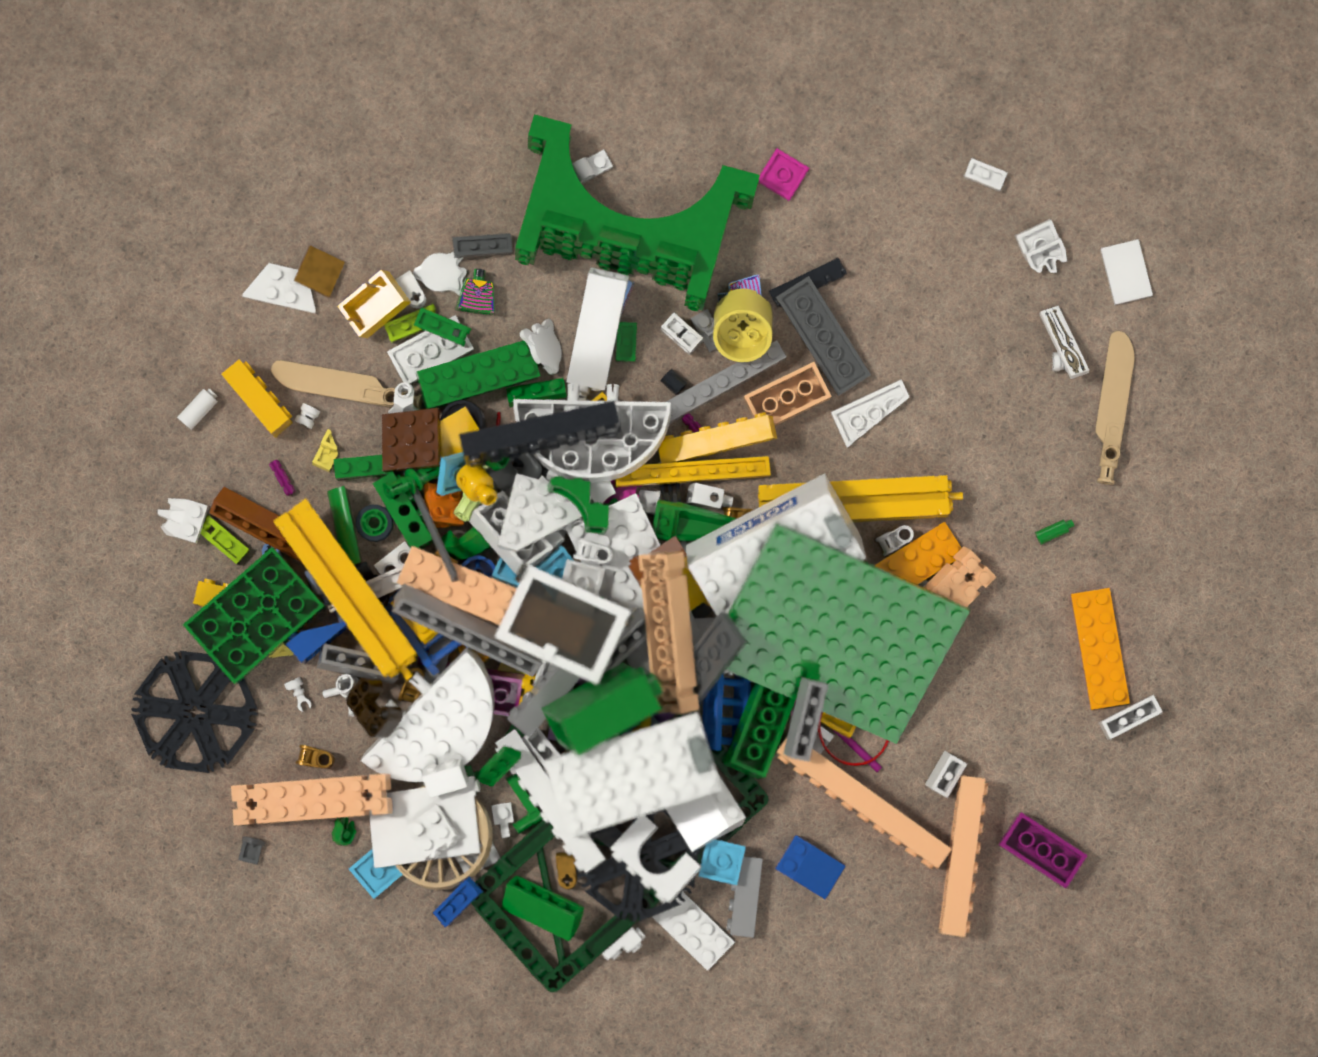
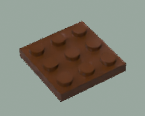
(411, 440)

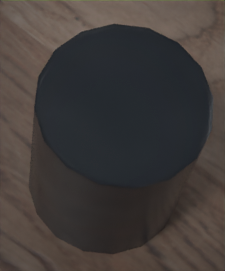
(673, 381)

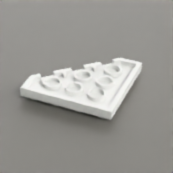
(533, 514)

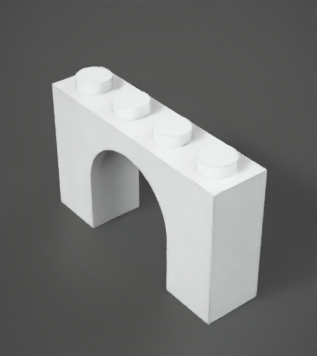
(667, 884)

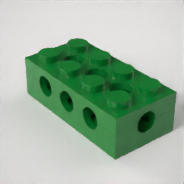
(419, 539)

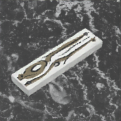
(1064, 342)

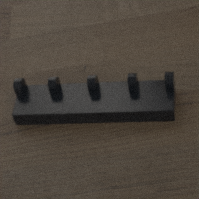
(820, 277)

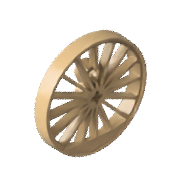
(486, 836)

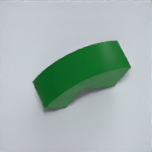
(465, 547)

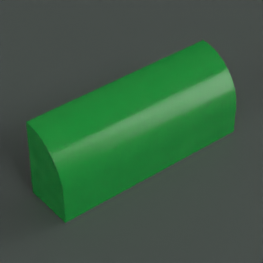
(344, 523)
(542, 908)

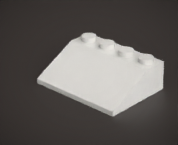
(706, 817)

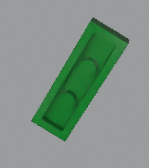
(542, 390)
(498, 766)

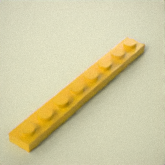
(697, 471)

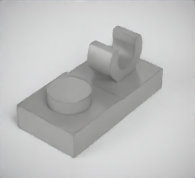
(704, 325)

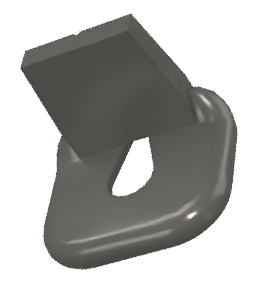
(504, 478)

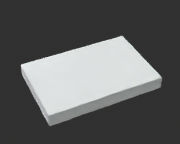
(1126, 272)

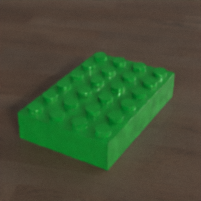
(253, 616)

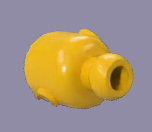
(476, 484)

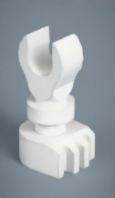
(298, 692)

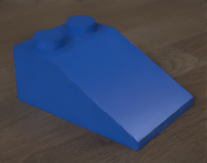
(309, 642)
(810, 867)

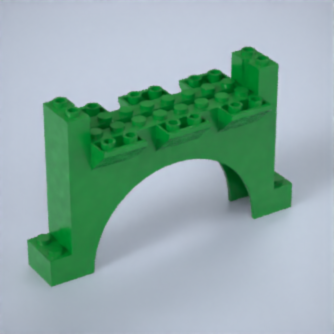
(571, 222)

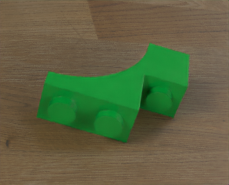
(578, 492)

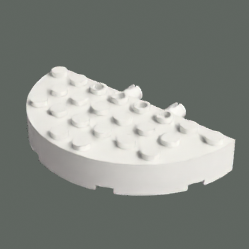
(608, 457)
(441, 724)

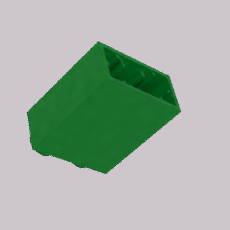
(603, 709)

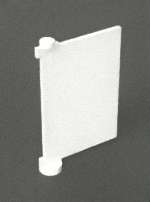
(393, 843)

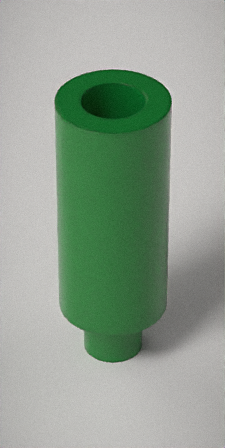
(1053, 531)

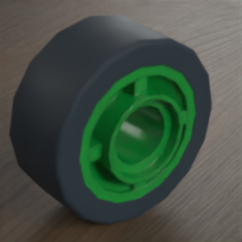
(366, 515)

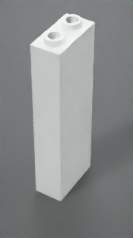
(597, 329)

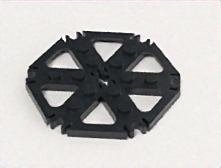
(182, 726)
(633, 888)

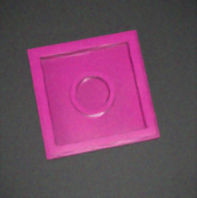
(783, 174)

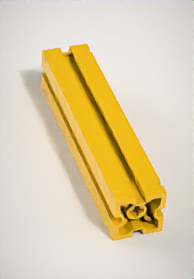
(884, 498)
(347, 590)

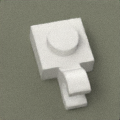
(503, 815)

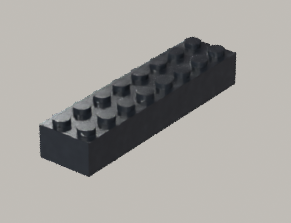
(540, 433)

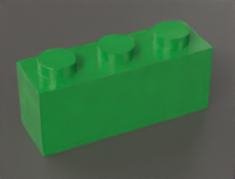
(359, 467)

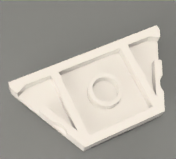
(277, 287)

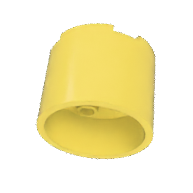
(740, 339)

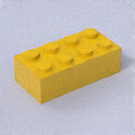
(261, 402)

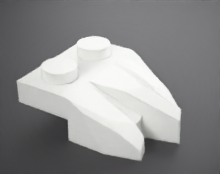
(1042, 246)
(184, 519)

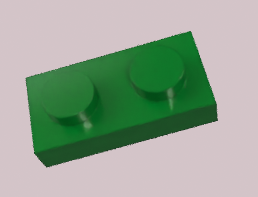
(626, 342)

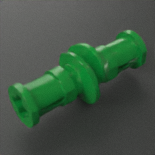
(411, 481)

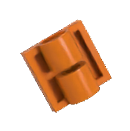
(442, 507)

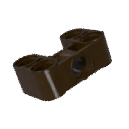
(376, 720)

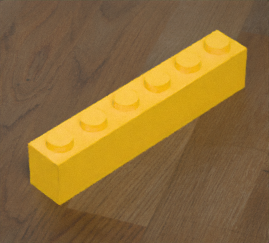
(717, 439)

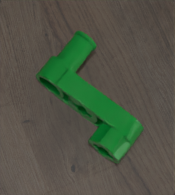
(533, 815)

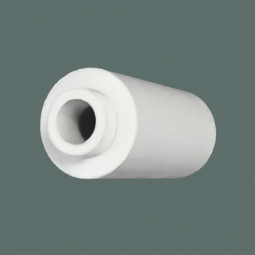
(198, 408)

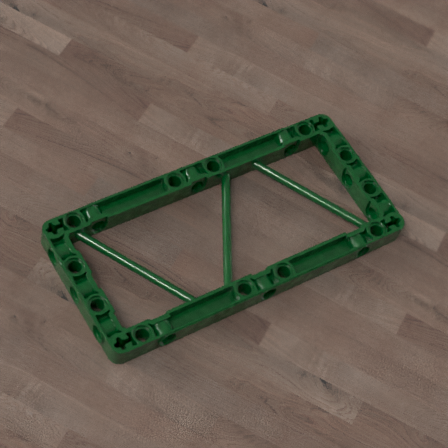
(611, 930)

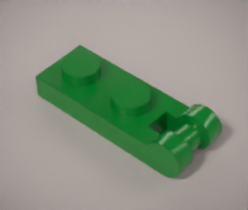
(441, 326)

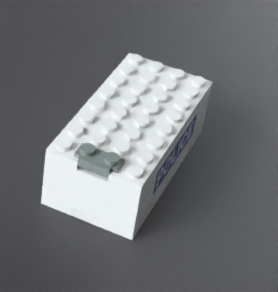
(728, 554)
(632, 775)

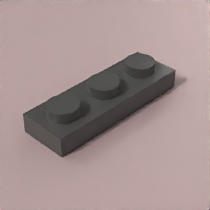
(482, 245)

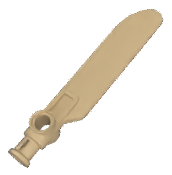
(334, 383)
(1114, 402)

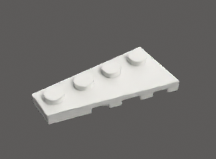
(862, 414)

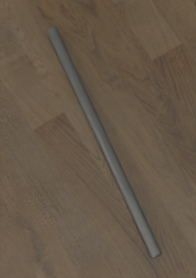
(435, 535)

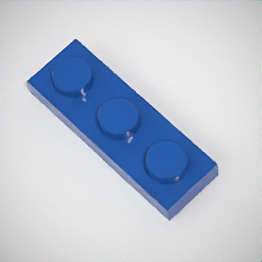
(457, 902)

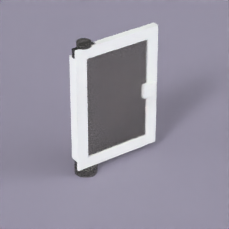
(562, 623)

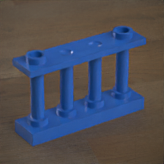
(430, 661)
(713, 706)

